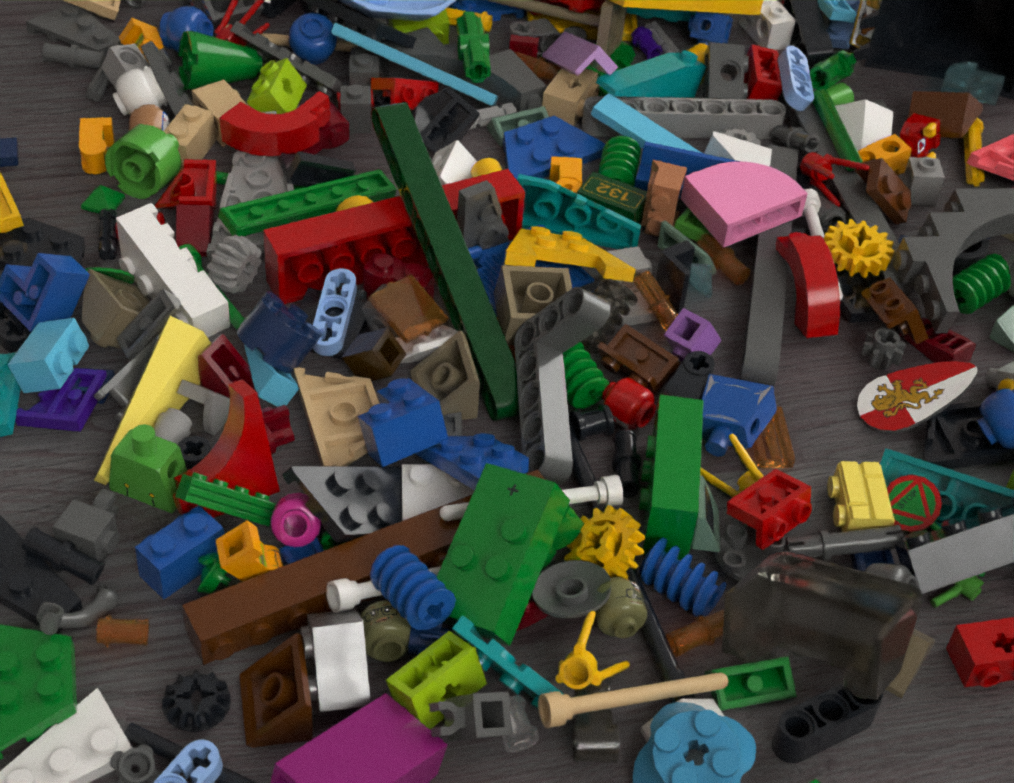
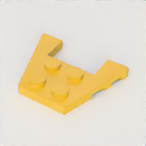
(564, 249)

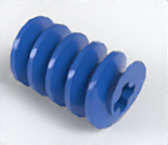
(680, 580)
(411, 588)

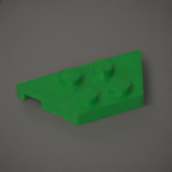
(34, 683)

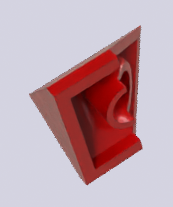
(191, 186)

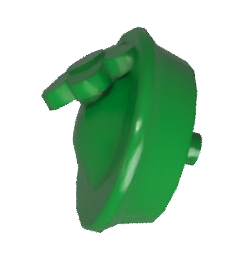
(212, 573)

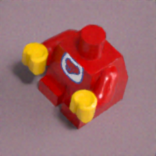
(921, 135)

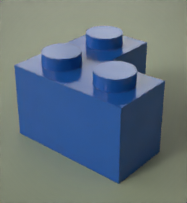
(43, 291)
(402, 422)

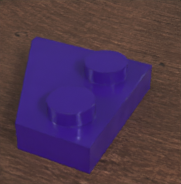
(64, 407)

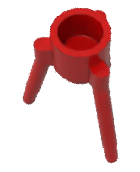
(224, 32)
(820, 169)

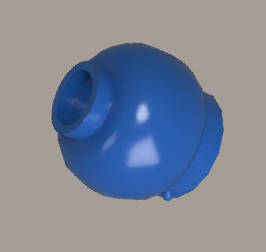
(180, 20)
(312, 38)
(998, 418)

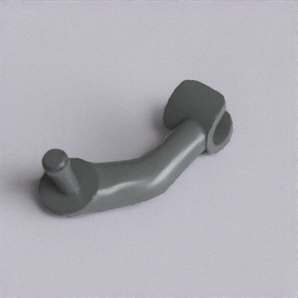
(53, 617)

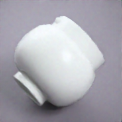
(137, 89)

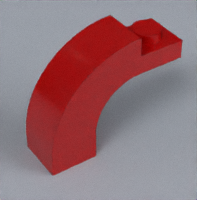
(275, 133)
(815, 283)

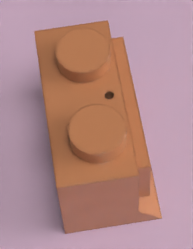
(662, 196)

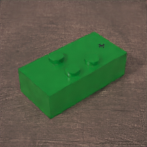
(672, 474)
(501, 549)

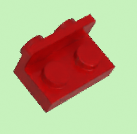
(404, 90)
(772, 506)

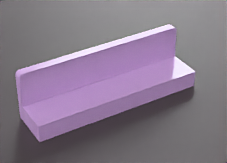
(576, 54)

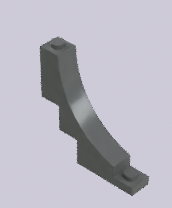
(509, 74)

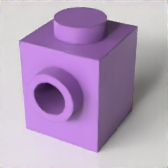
(691, 334)

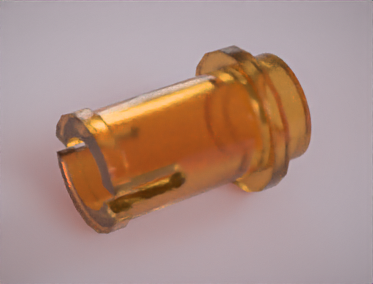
(122, 631)

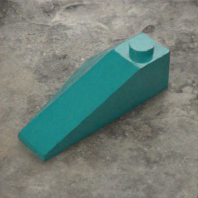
(658, 77)
(567, 211)
(959, 492)

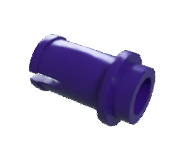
(643, 39)

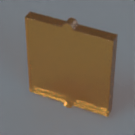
(408, 308)

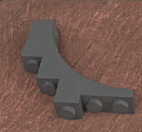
(930, 257)

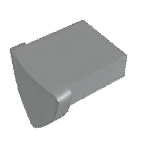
(215, 405)

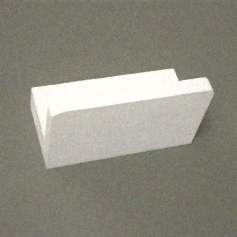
(453, 163)

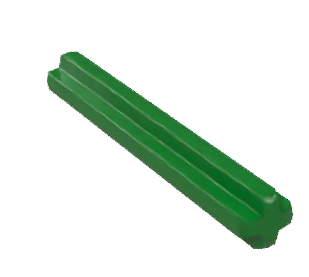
(835, 127)

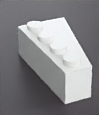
(159, 264)

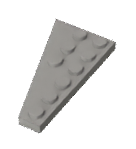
(249, 180)

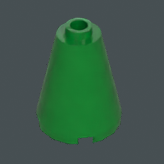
(214, 59)

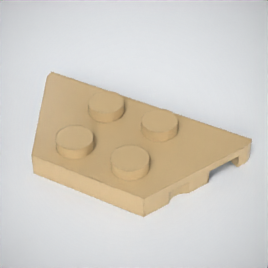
(333, 412)

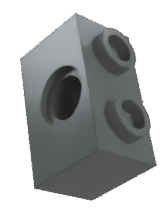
(725, 59)

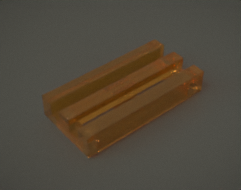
(784, 441)

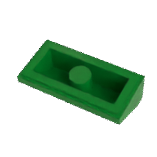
(755, 683)

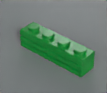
(226, 500)

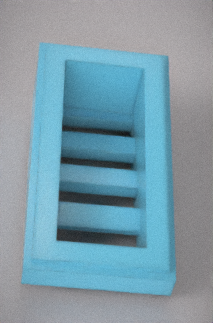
(270, 382)

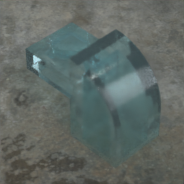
(980, 84)

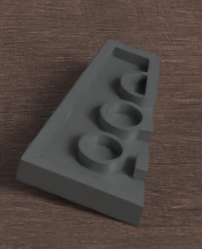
(310, 73)

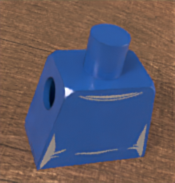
(736, 409)

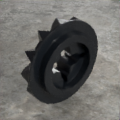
(212, 707)

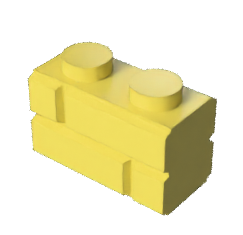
(860, 496)

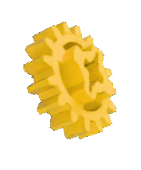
(859, 248)
(608, 541)

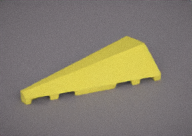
(170, 362)

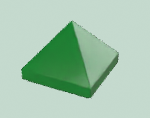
(102, 198)

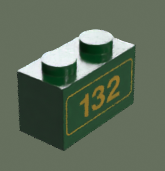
(615, 196)

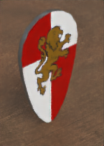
(913, 395)

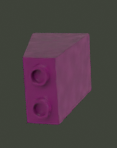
(367, 747)

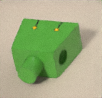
(146, 468)

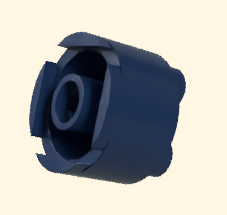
(278, 332)

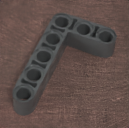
(542, 378)

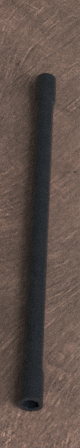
(652, 628)

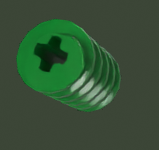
(620, 159)
(981, 283)
(583, 378)

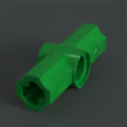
(473, 47)
(832, 70)

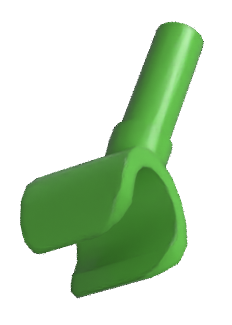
(968, 587)

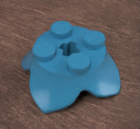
(688, 726)

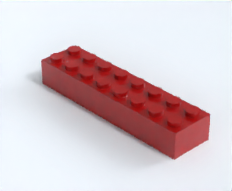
(307, 250)

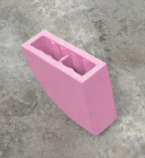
(742, 199)

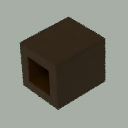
(374, 355)

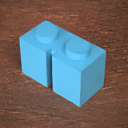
(48, 355)

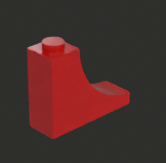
(241, 453)

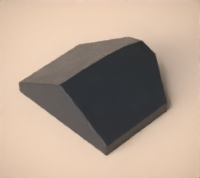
(443, 119)

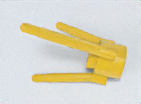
(745, 480)
(580, 665)

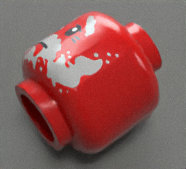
(629, 403)

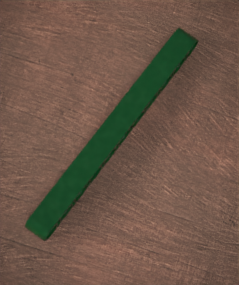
(448, 257)

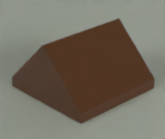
(954, 109)
(277, 697)

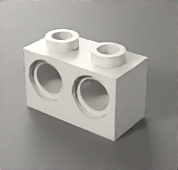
(772, 27)

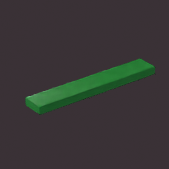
(303, 203)

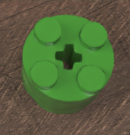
(143, 161)

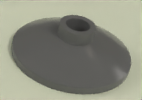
(571, 589)

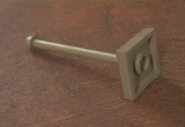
(609, 23)

